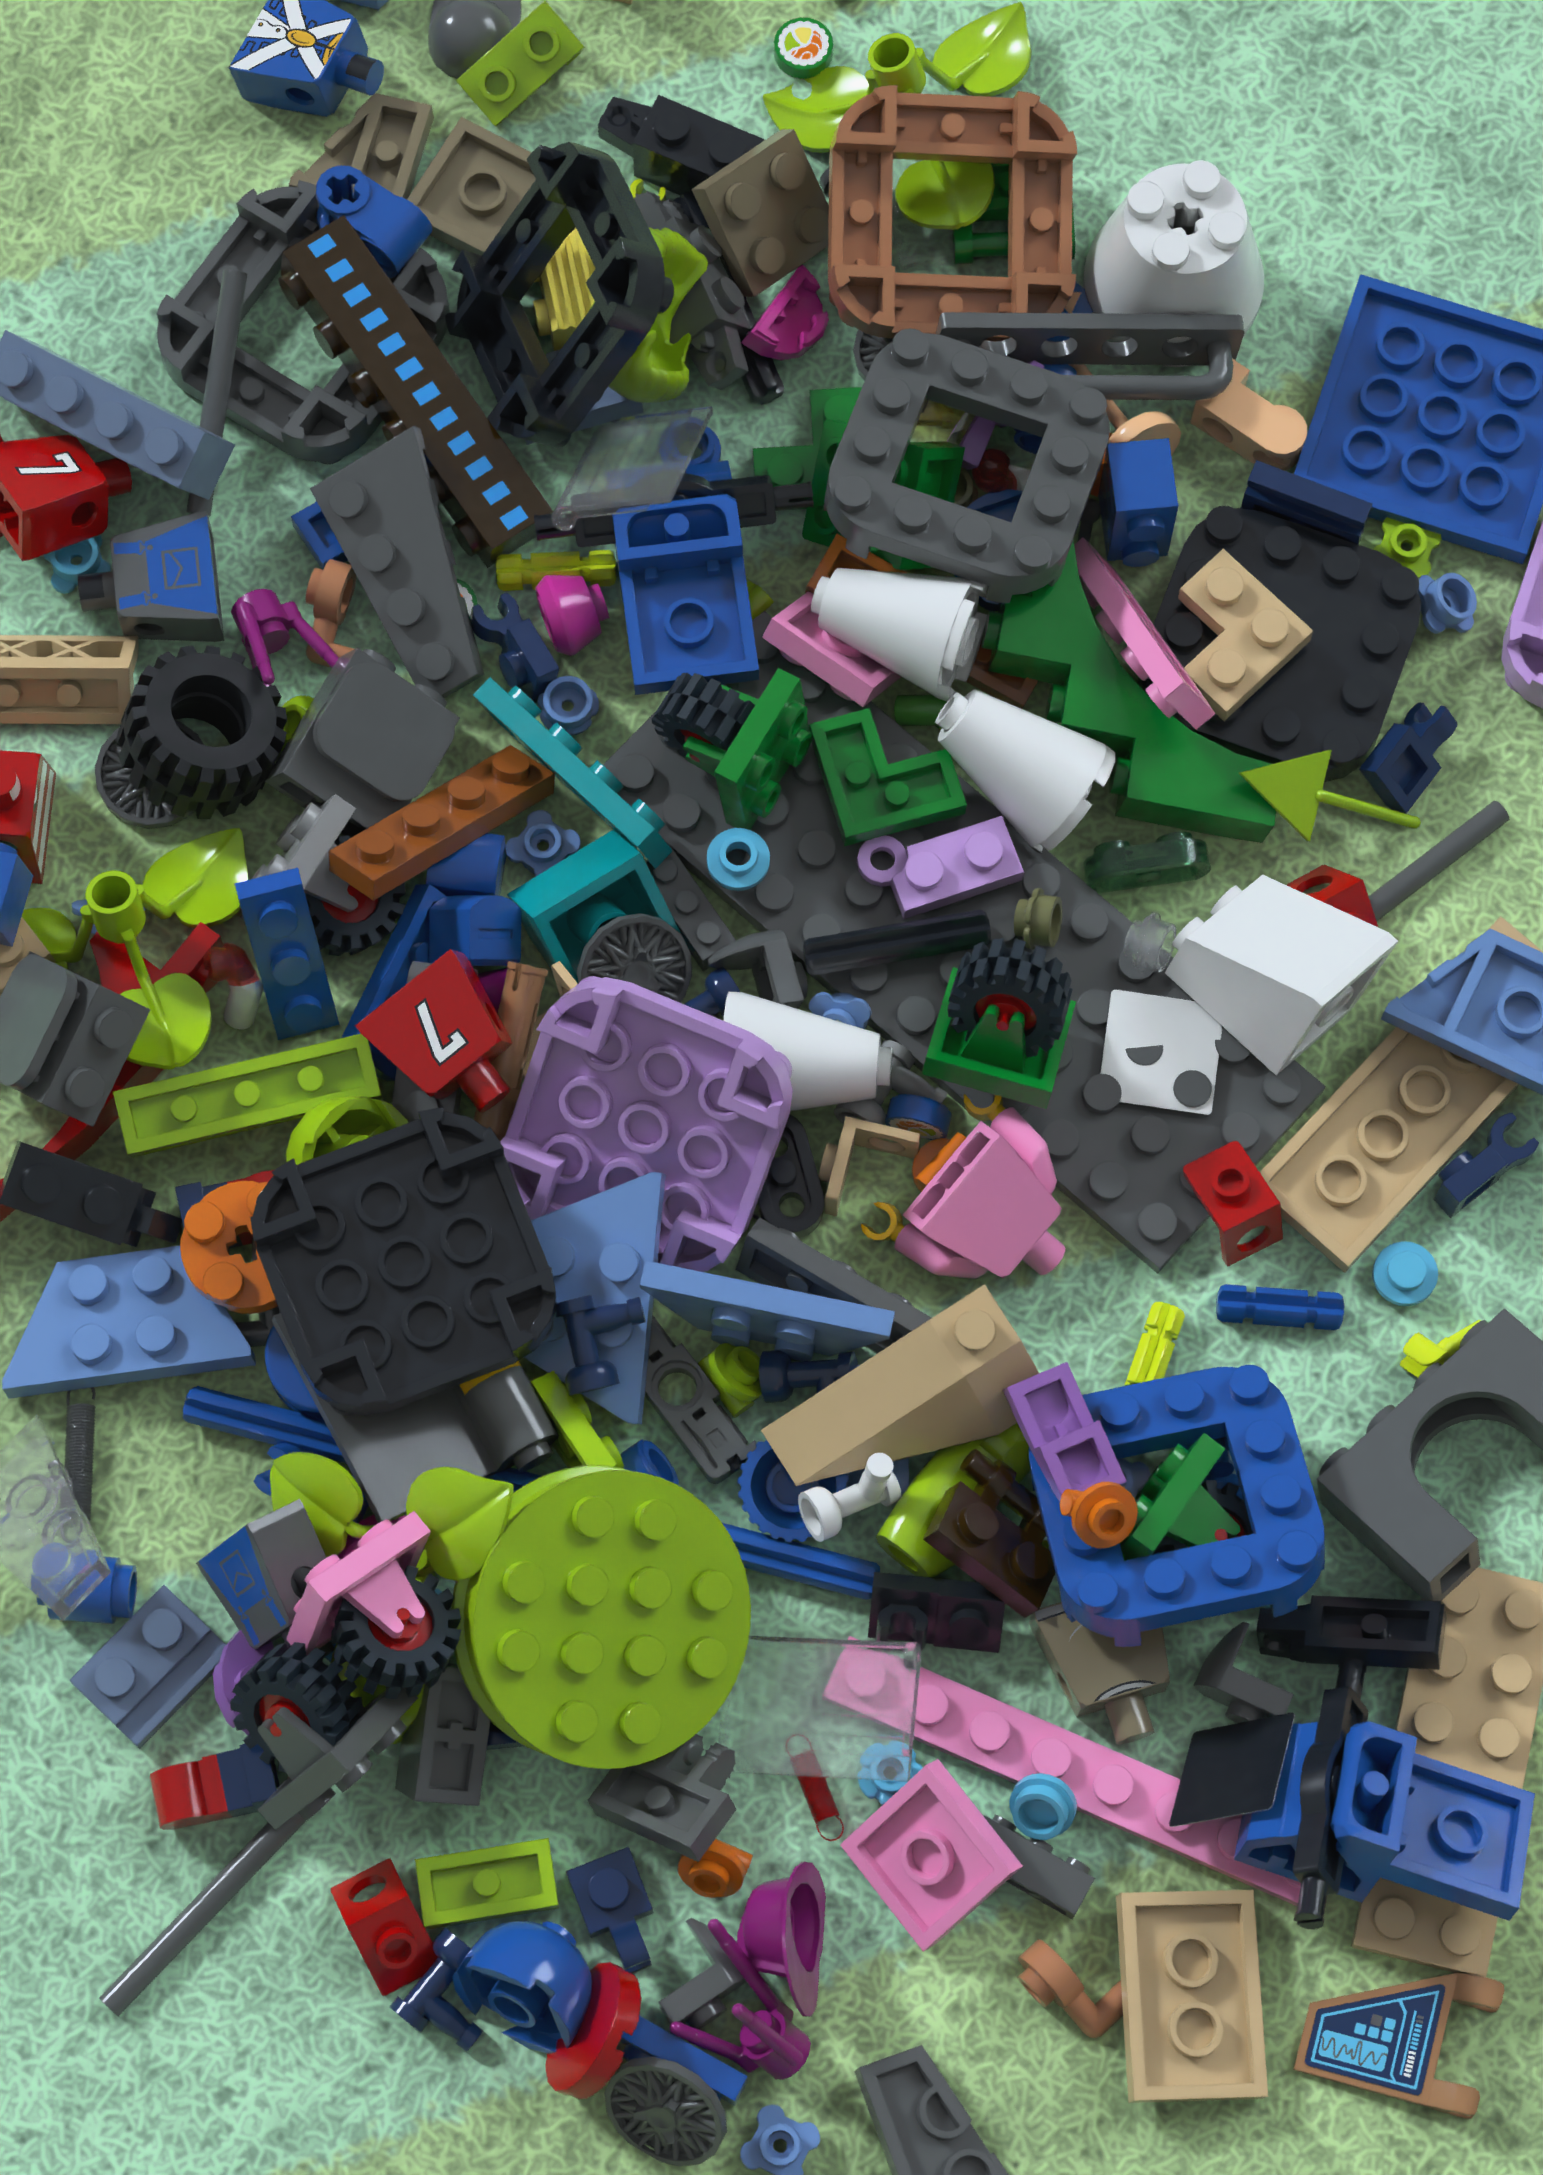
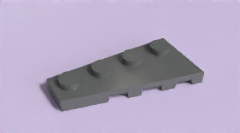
(396, 544)
(922, 2119)

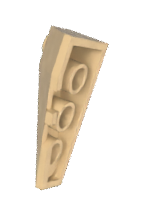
(911, 1398)

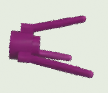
(266, 629)
(766, 2036)

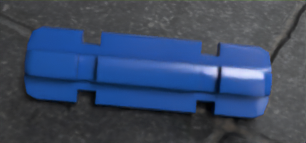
(1280, 1307)

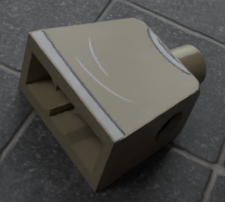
(1102, 1675)

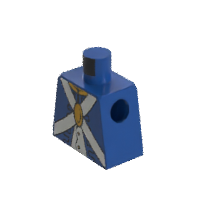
(304, 58)

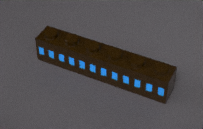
(412, 385)

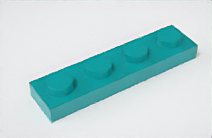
(592, 785)

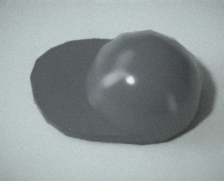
(467, 30)

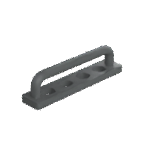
(1213, 343)

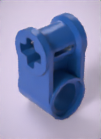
(385, 222)

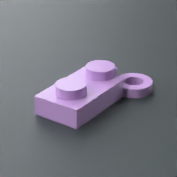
(944, 866)

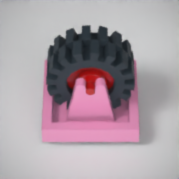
(378, 1613)

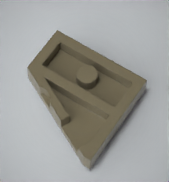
(380, 142)

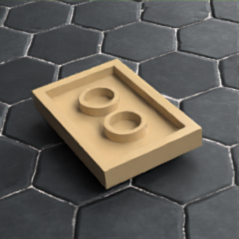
(1191, 1996)

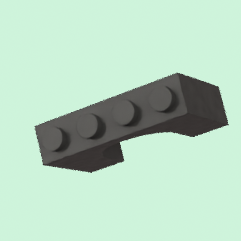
(1374, 1482)

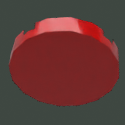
(593, 2055)

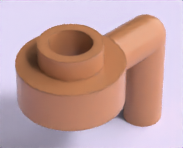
(331, 594)
(1051, 1979)

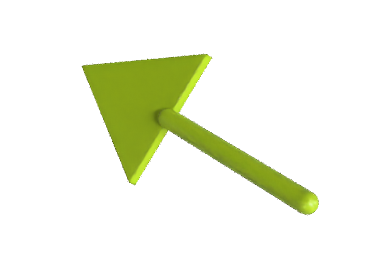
(1296, 790)

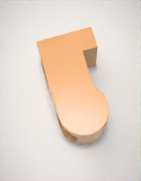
(1252, 423)

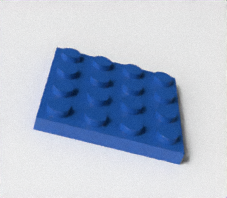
(1434, 418)

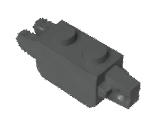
(711, 307)

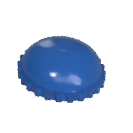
(772, 1495)

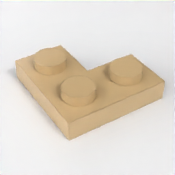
(1252, 629)

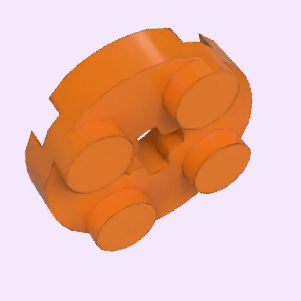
(205, 1244)

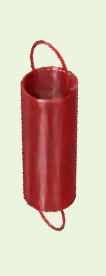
(819, 1800)

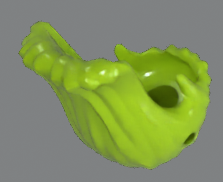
(657, 366)

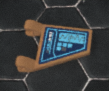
(1393, 2039)

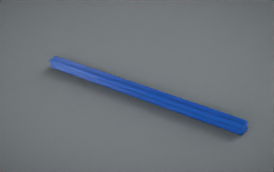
(311, 1435)

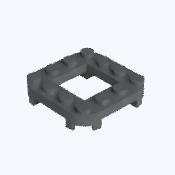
(300, 422)
(942, 534)

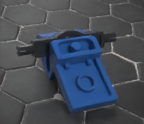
(687, 573)
(1370, 1808)

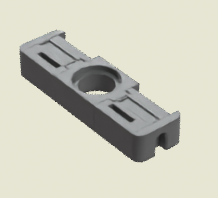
(700, 1424)

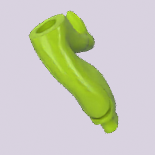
(911, 1516)

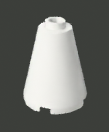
(906, 622)
(1024, 764)
(827, 1057)

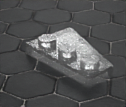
(42, 1528)

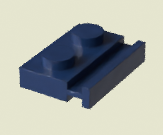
(1305, 502)

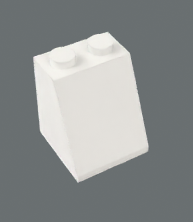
(1277, 967)

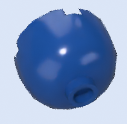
(530, 1979)

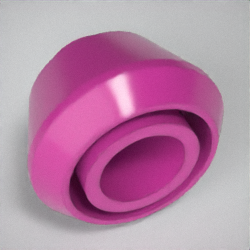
(571, 611)

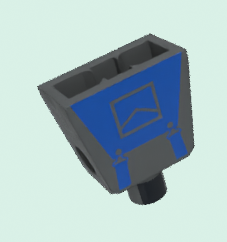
(161, 582)
(263, 1573)

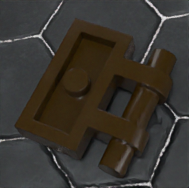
(986, 1542)

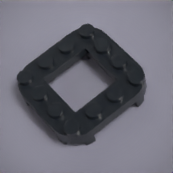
(629, 290)

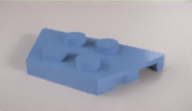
(1482, 1008)
(601, 1252)
(764, 1313)
(122, 1324)

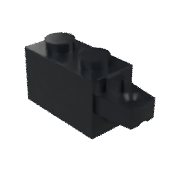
(672, 142)

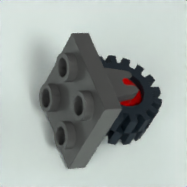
(312, 1727)

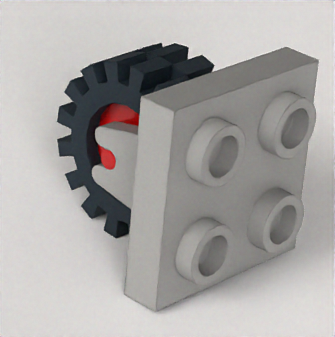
(339, 912)

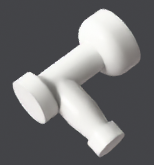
(824, 1511)

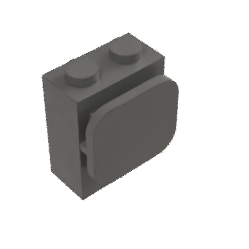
(365, 741)
(64, 1037)

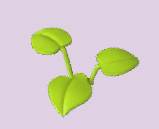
(981, 56)
(189, 881)
(457, 1507)

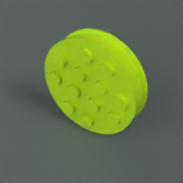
(604, 1618)

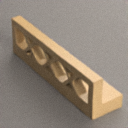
(77, 684)

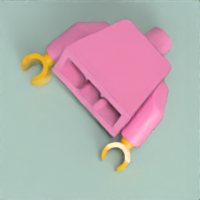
(984, 1204)

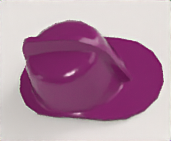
(786, 1932)

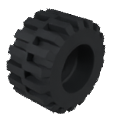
(207, 690)

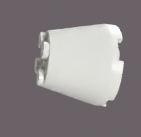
(1177, 249)

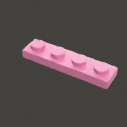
(1146, 649)

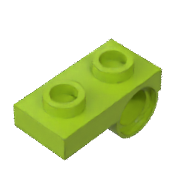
(520, 63)

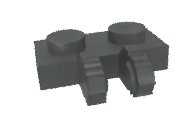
(671, 1797)

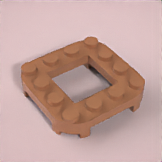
(957, 130)

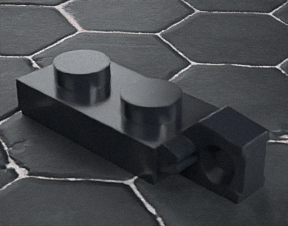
(83, 1198)
(1370, 1629)

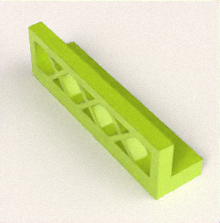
(243, 1095)

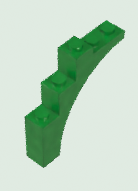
(1160, 765)

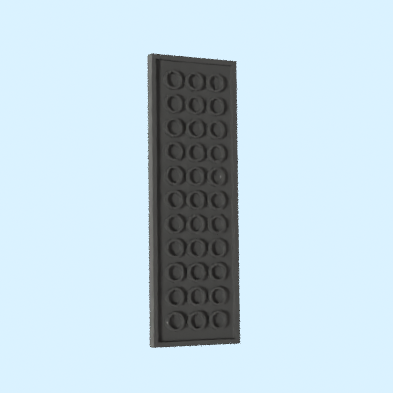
(1106, 1154)

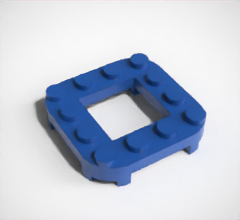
(1211, 1578)

